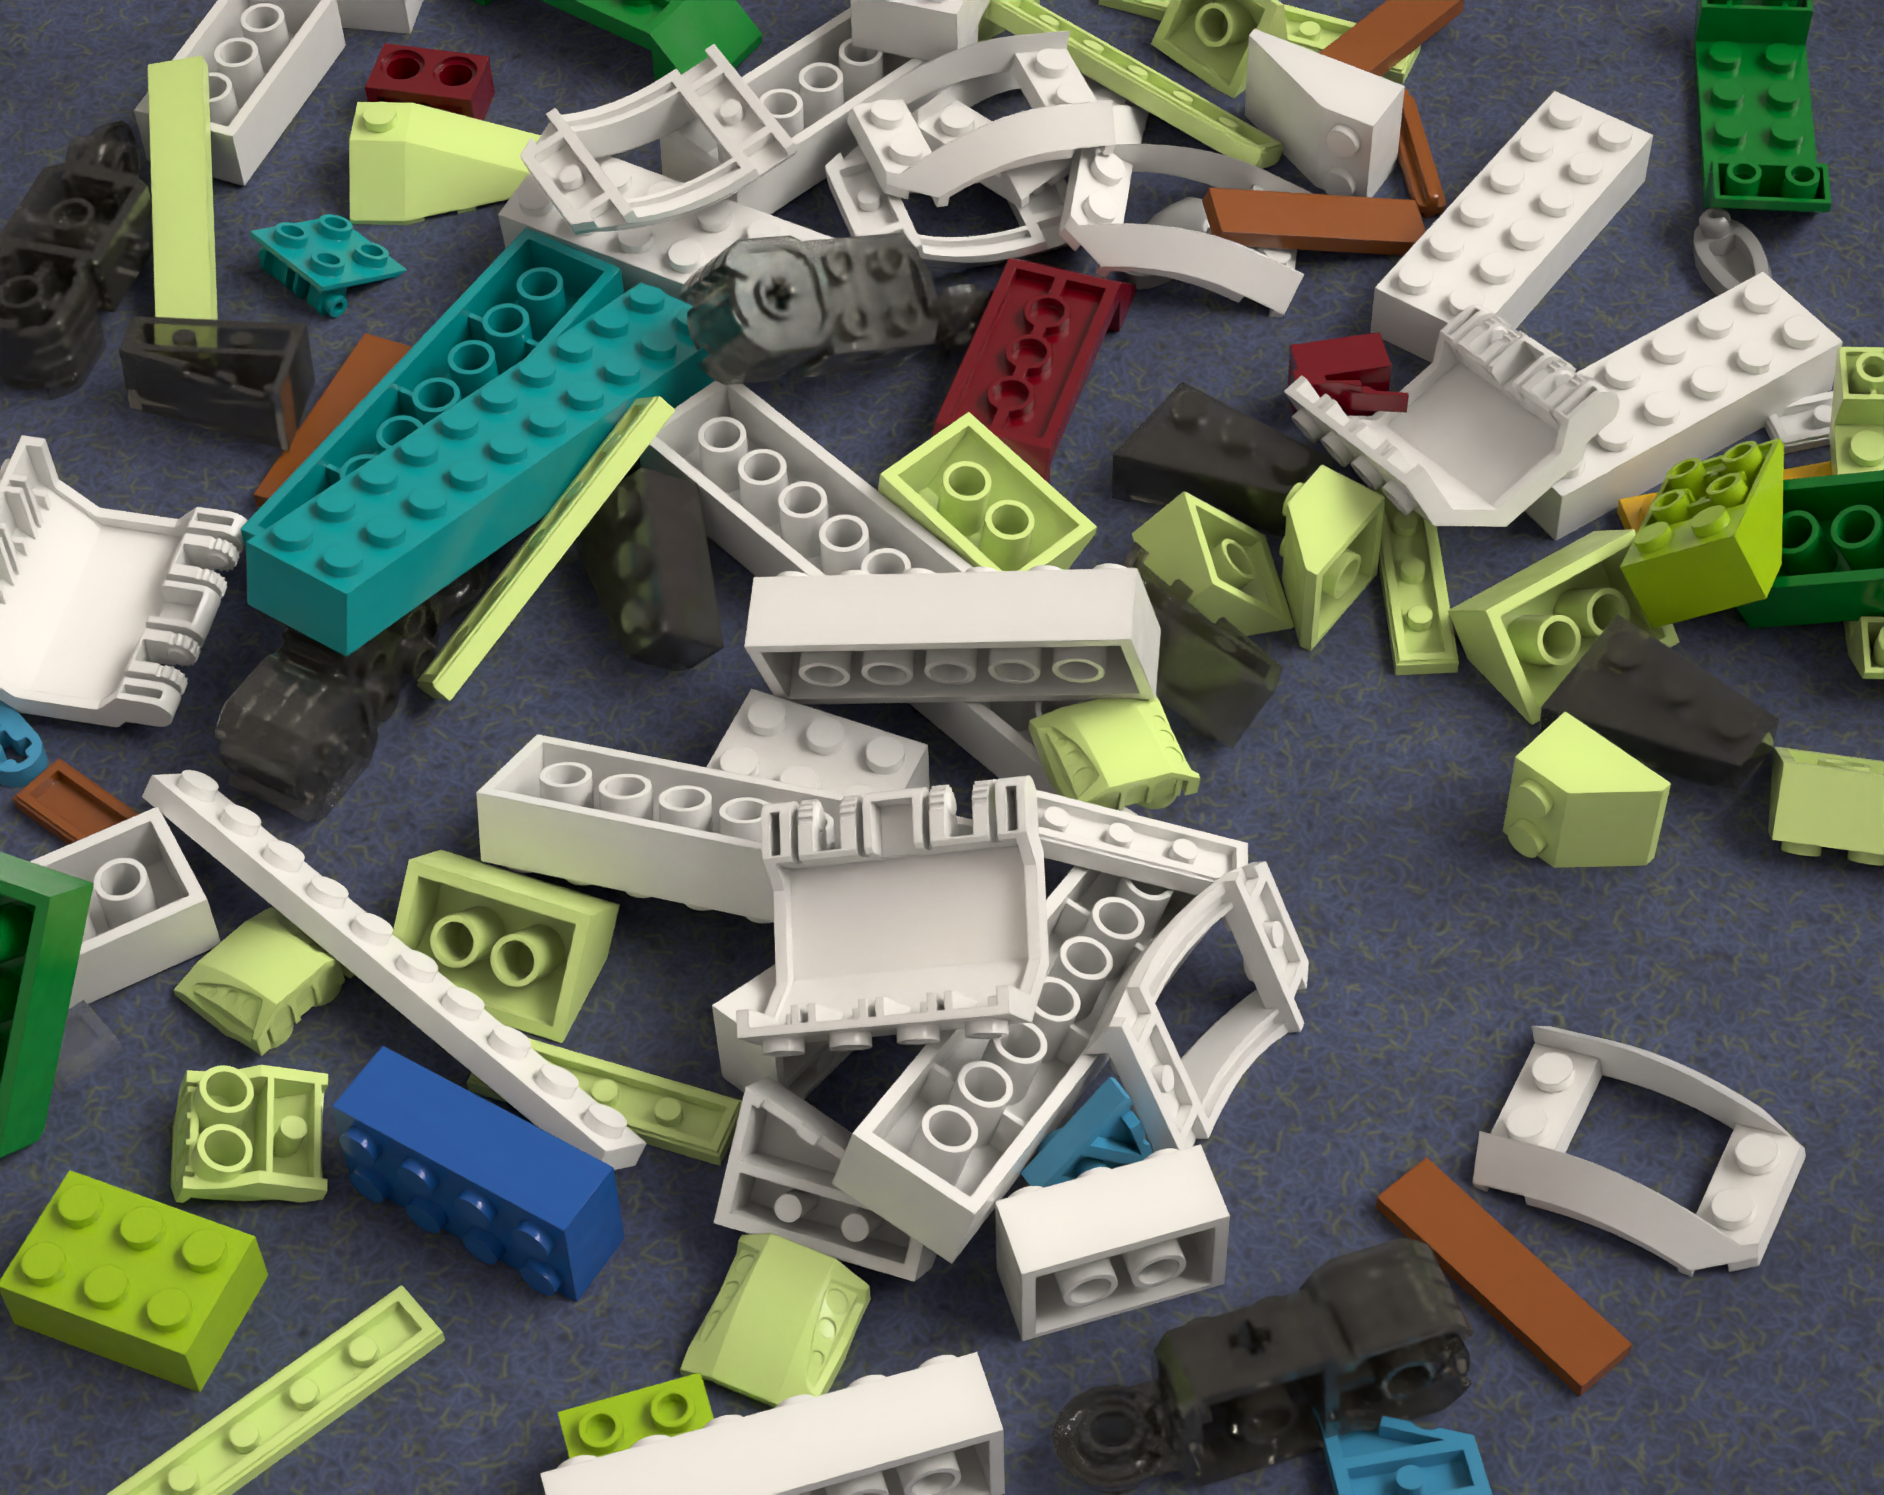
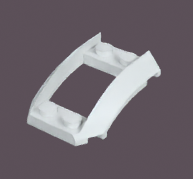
(711, 92)
(950, 116)
(1060, 120)
(1097, 209)
(873, 212)
(1185, 1096)
(1545, 1109)

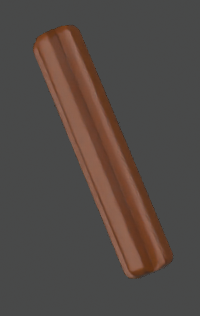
(1418, 163)

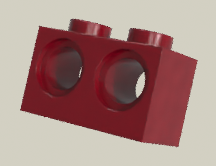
(433, 79)

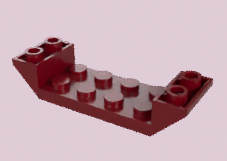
(1034, 355)

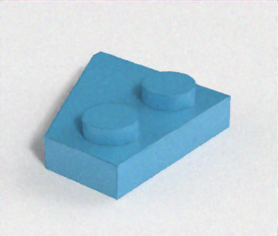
(1097, 1136)
(1405, 1461)

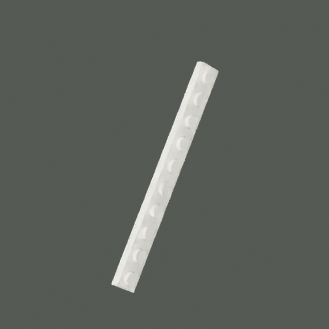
(398, 974)

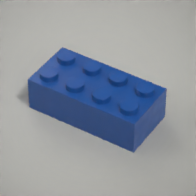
(479, 1174)

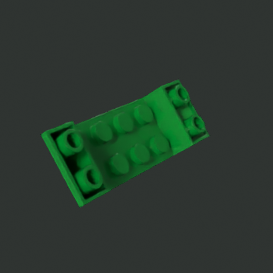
(671, 28)
(1756, 107)

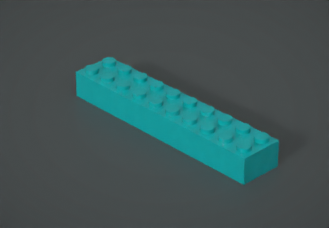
(469, 475)

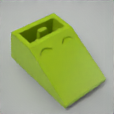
(1710, 535)

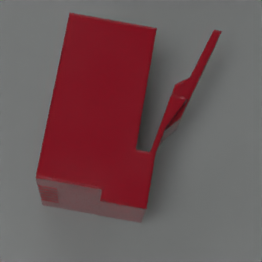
(1350, 371)

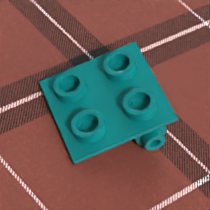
(322, 260)

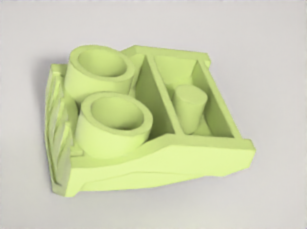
(1113, 753)
(262, 981)
(255, 1123)
(778, 1322)

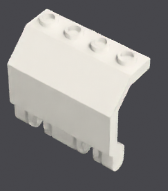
(1480, 429)
(101, 597)
(904, 920)

